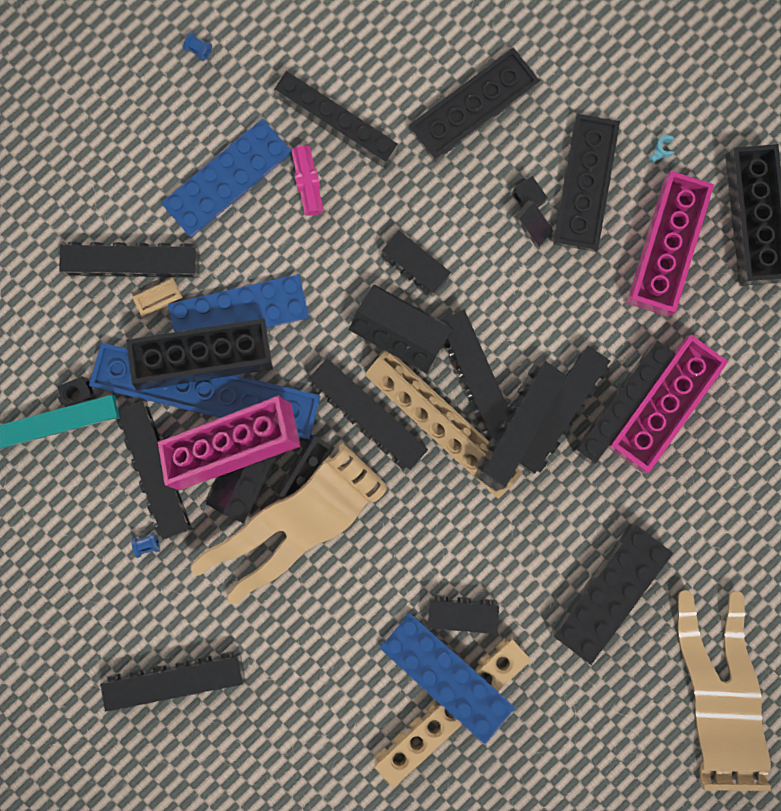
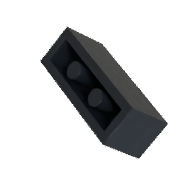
(415, 264)
(307, 462)
(463, 615)

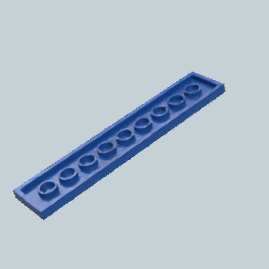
(208, 397)

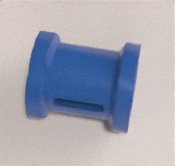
(197, 46)
(145, 545)

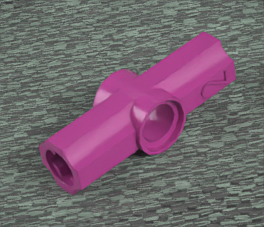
(307, 180)

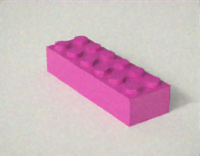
(670, 244)
(668, 404)
(228, 443)

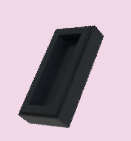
(534, 223)

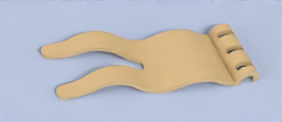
(308, 517)
(727, 711)

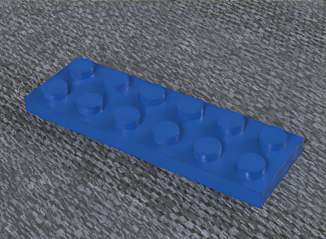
(226, 178)
(276, 300)
(447, 678)

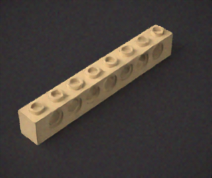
(432, 414)
(396, 771)

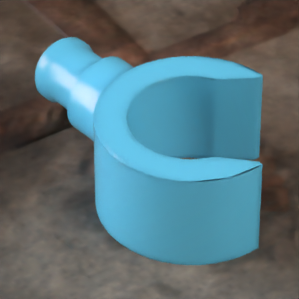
(659, 152)

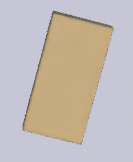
(157, 297)

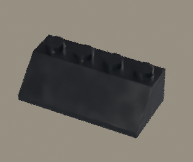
(400, 329)
(239, 490)

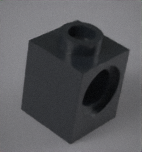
(527, 190)
(86, 392)

